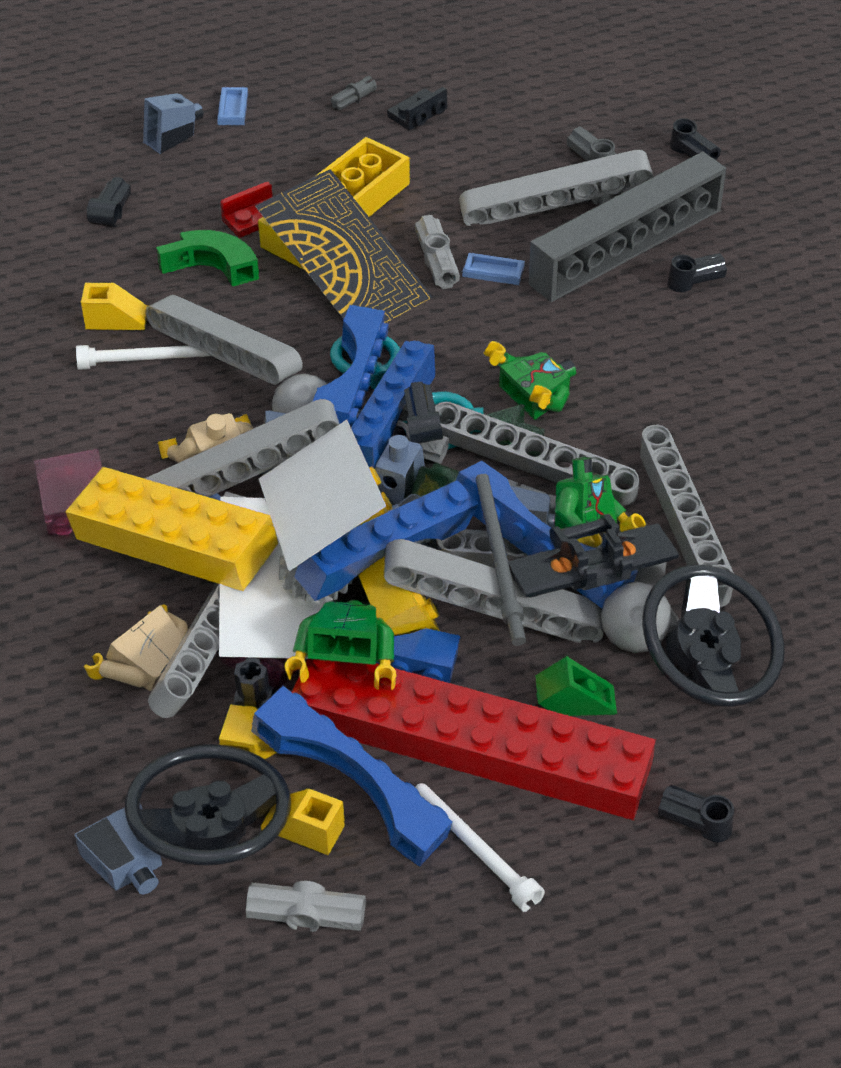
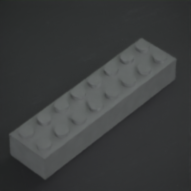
(626, 226)

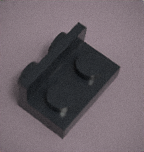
(419, 108)

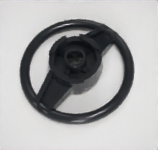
(706, 639)
(209, 818)

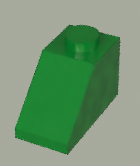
(574, 690)

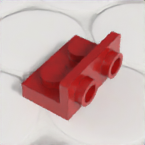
(240, 210)

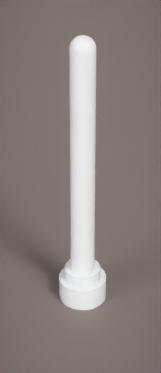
(89, 357)
(521, 888)

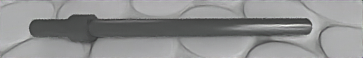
(511, 608)

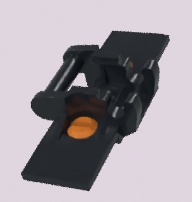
(574, 567)

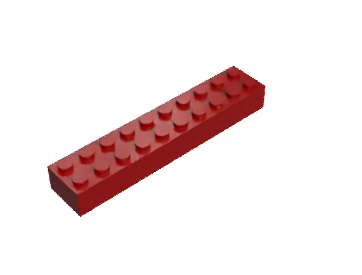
(484, 735)

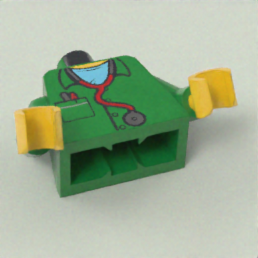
(533, 379)
(586, 499)
(345, 635)

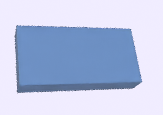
(232, 106)
(493, 268)

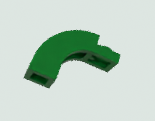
(210, 249)

